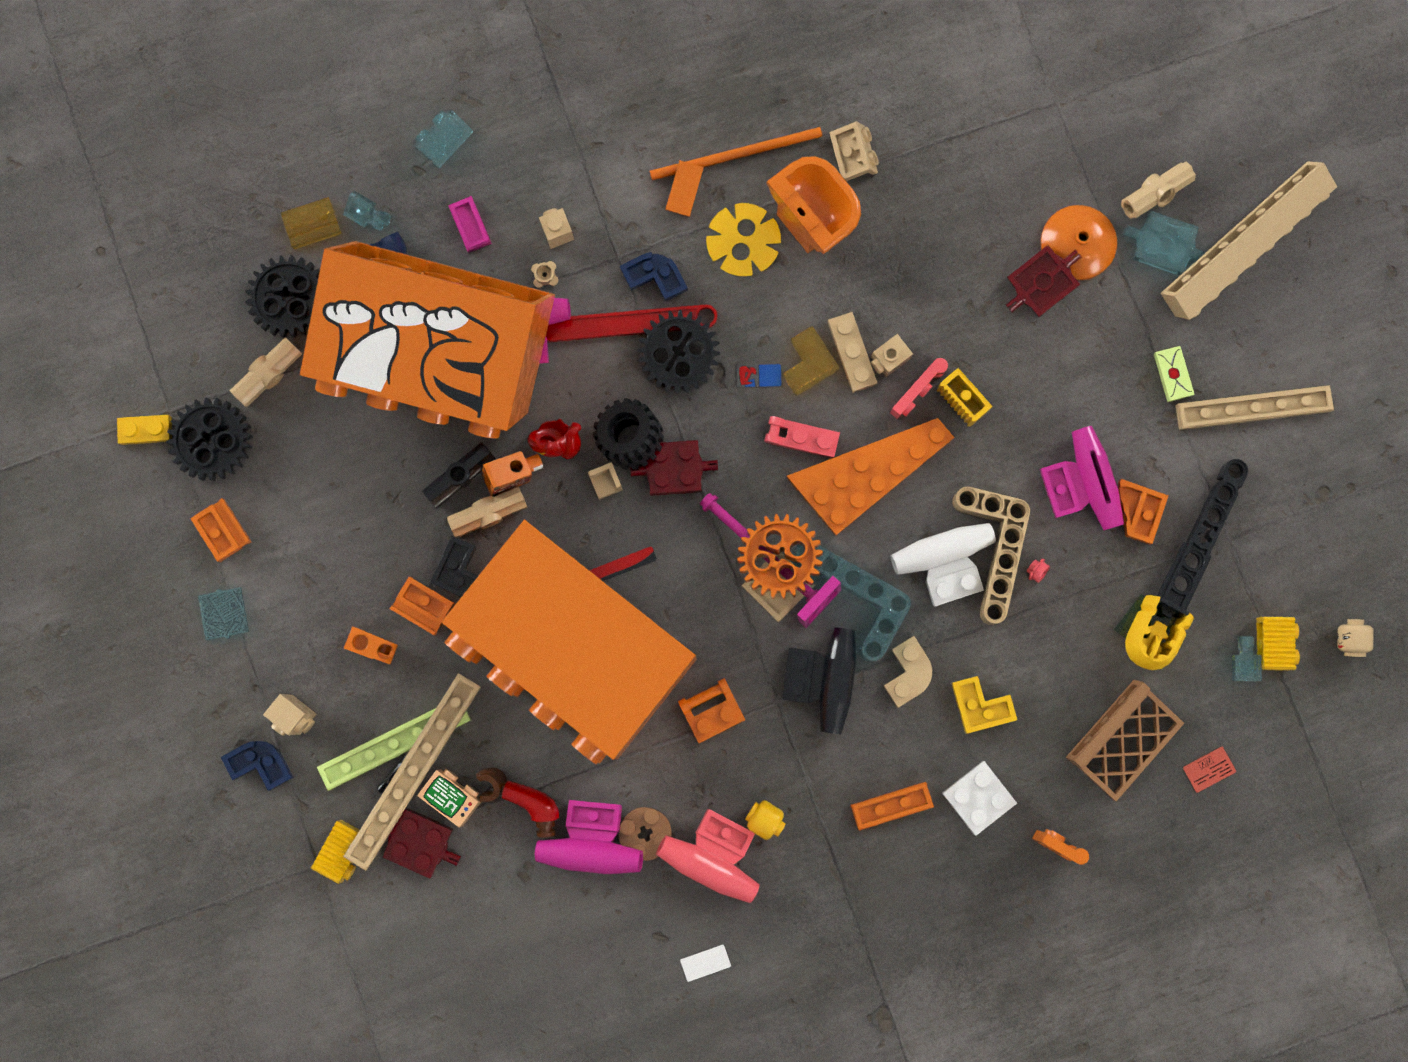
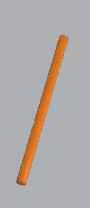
(741, 152)

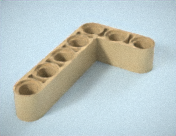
(1001, 548)

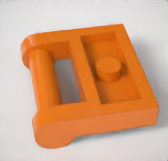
(716, 718)
(1055, 843)

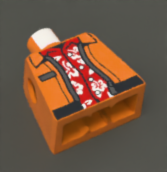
(500, 477)

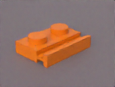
(220, 530)
(422, 605)

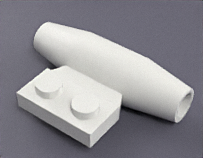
(947, 561)

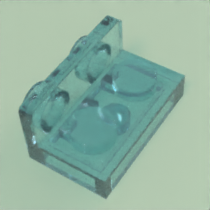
(443, 137)

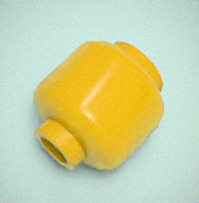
(765, 820)

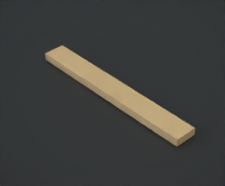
(412, 772)

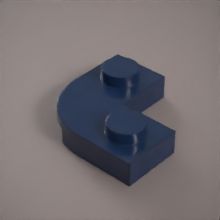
(656, 268)
(258, 756)

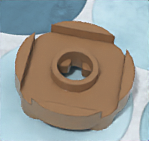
(650, 819)

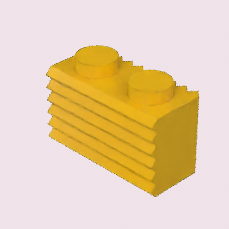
(964, 397)
(1277, 643)
(330, 858)

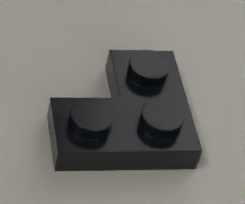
(452, 567)

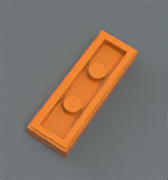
(892, 806)

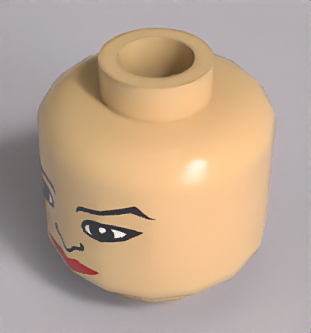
(1355, 638)

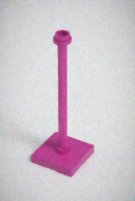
(816, 600)

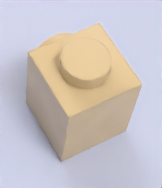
(556, 227)
(890, 356)

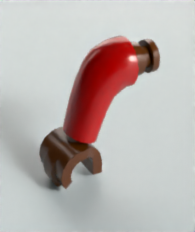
(537, 803)

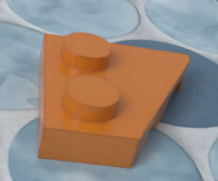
(1141, 510)

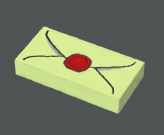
(1174, 374)

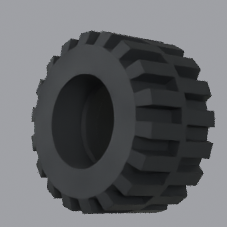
(615, 420)

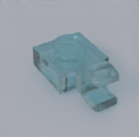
(362, 212)
(1246, 665)

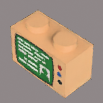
(450, 797)

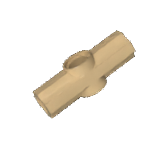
(1158, 190)
(265, 372)
(487, 512)

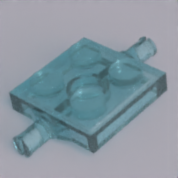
(1165, 243)

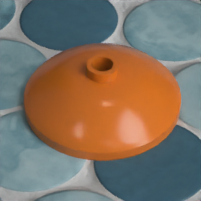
(1063, 233)

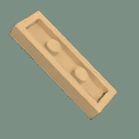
(852, 352)

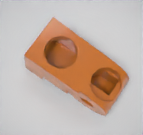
(370, 645)

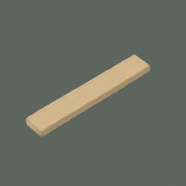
(1254, 407)

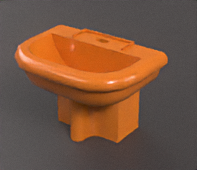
(823, 198)

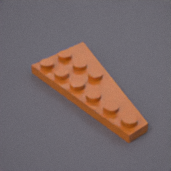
(858, 479)

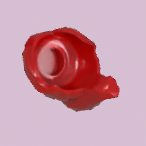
(556, 439)

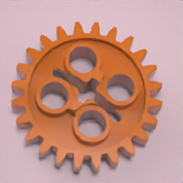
(791, 535)

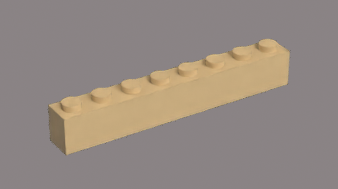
(1249, 240)

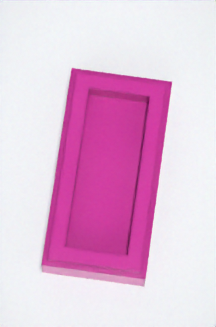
(469, 224)

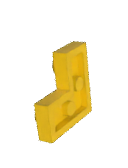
(978, 713)

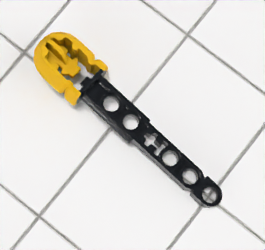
(1172, 602)

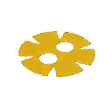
(723, 244)

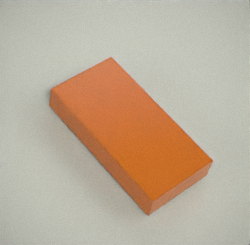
(684, 188)

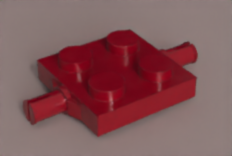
(1043, 281)
(675, 469)
(419, 844)

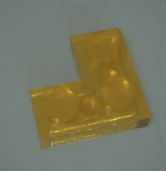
(816, 362)

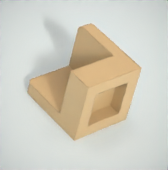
(605, 481)

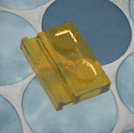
(311, 223)

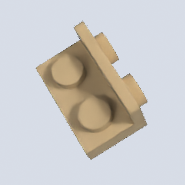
(854, 151)

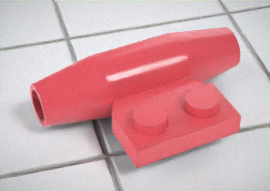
(712, 859)

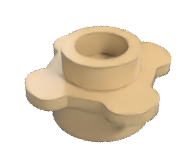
(539, 269)

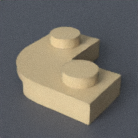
(916, 675)

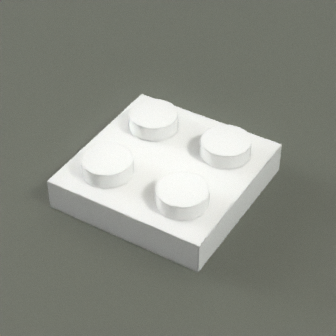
(979, 798)

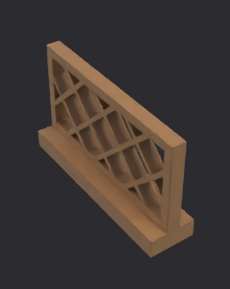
(1106, 727)

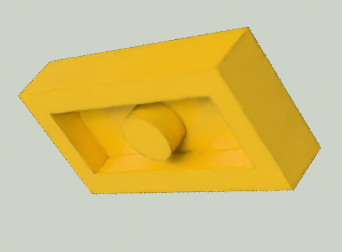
(143, 429)

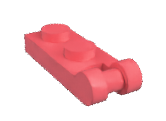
(920, 387)
(802, 437)

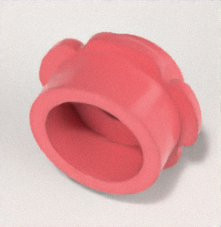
(1038, 570)

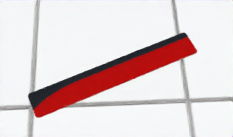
(625, 564)

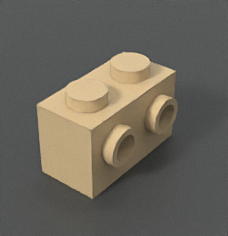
(290, 715)

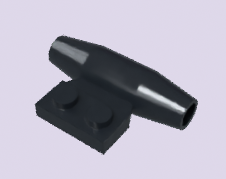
(824, 679)

